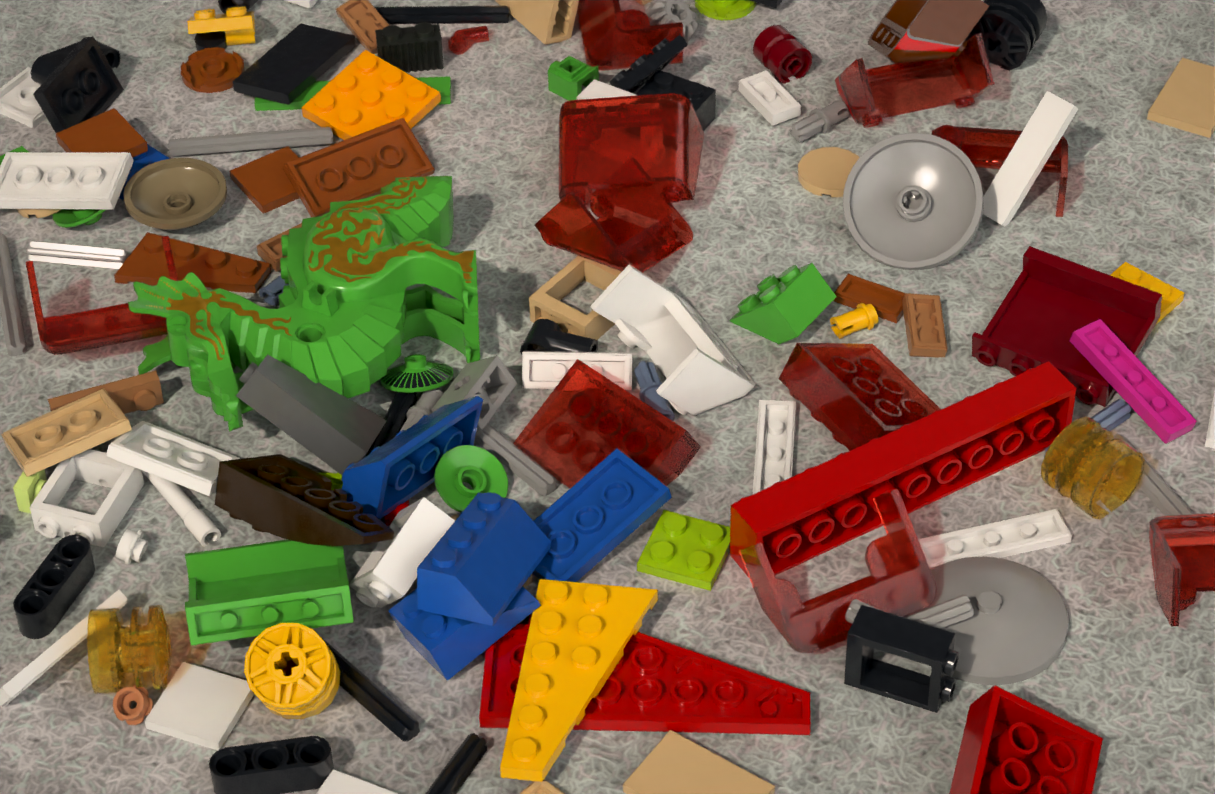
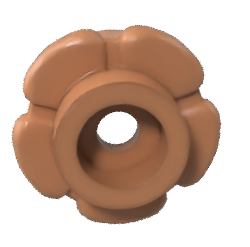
(122, 704)

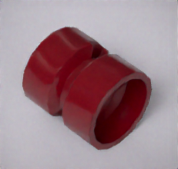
(782, 53)

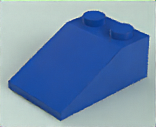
(455, 642)

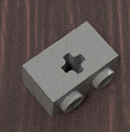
(480, 378)

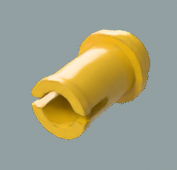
(862, 317)

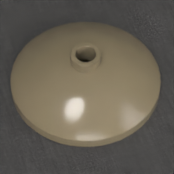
(175, 193)

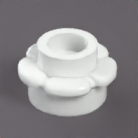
(131, 546)

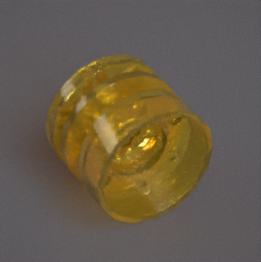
(1092, 467)
(125, 649)

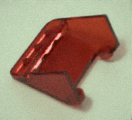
(631, 227)

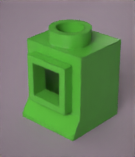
(569, 75)

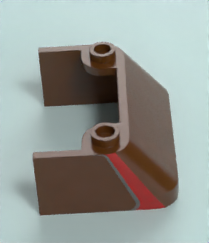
(926, 29)

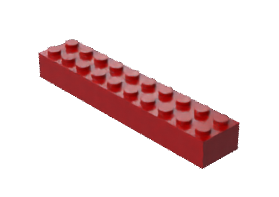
(919, 459)

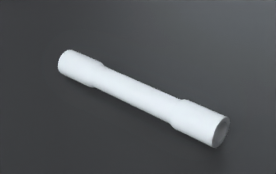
(194, 518)

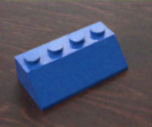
(409, 460)
(481, 561)

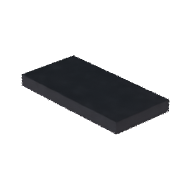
(294, 63)

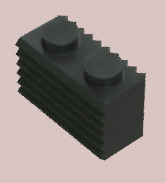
(411, 47)

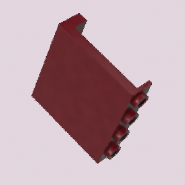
(1049, 305)

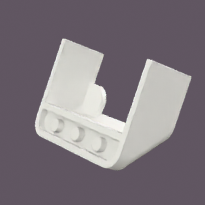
(678, 341)

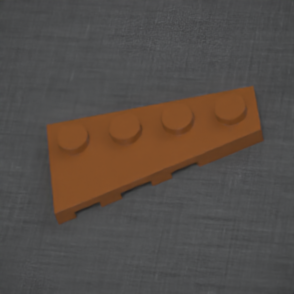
(211, 266)

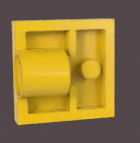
(236, 23)

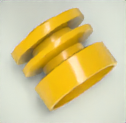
(312, 680)

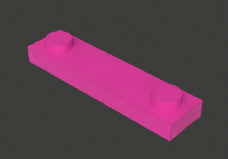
(1133, 381)

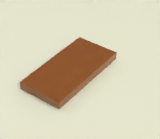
(357, 166)

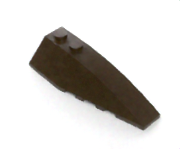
(294, 503)

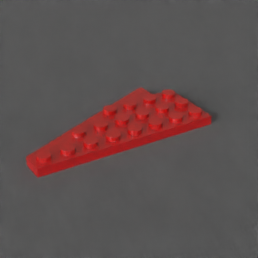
(658, 691)

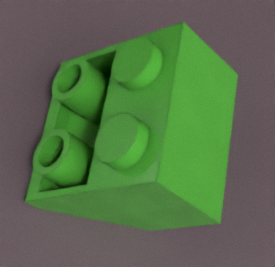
(785, 304)

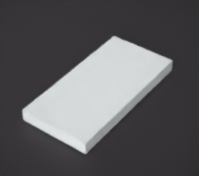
(62, 180)

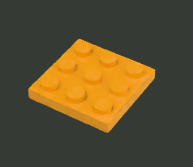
(370, 96)

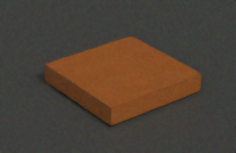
(103, 134)
(266, 181)

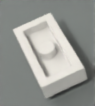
(769, 98)

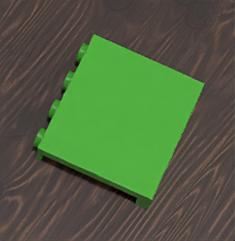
(262, 585)

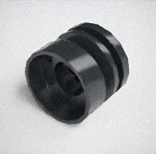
(1010, 30)

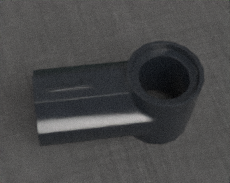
(548, 336)

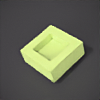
(28, 488)

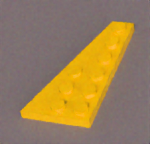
(565, 663)

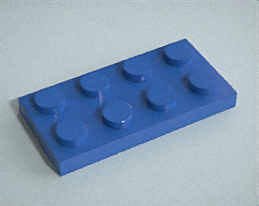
(597, 516)

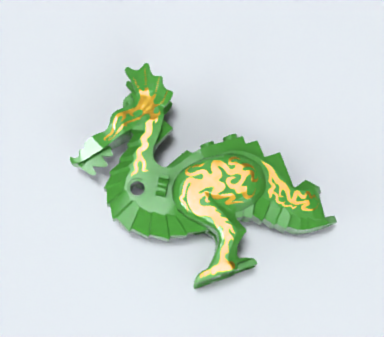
(343, 300)

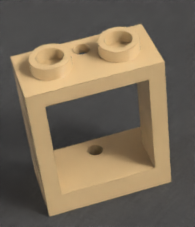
(546, 301)

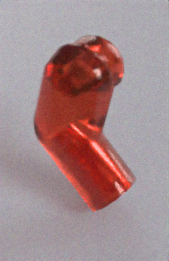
(464, 39)

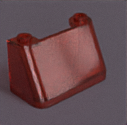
(630, 145)

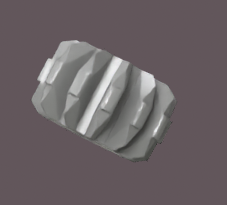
(673, 12)

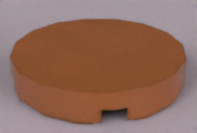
(211, 70)

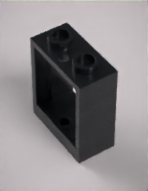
(906, 639)

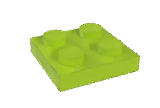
(685, 550)

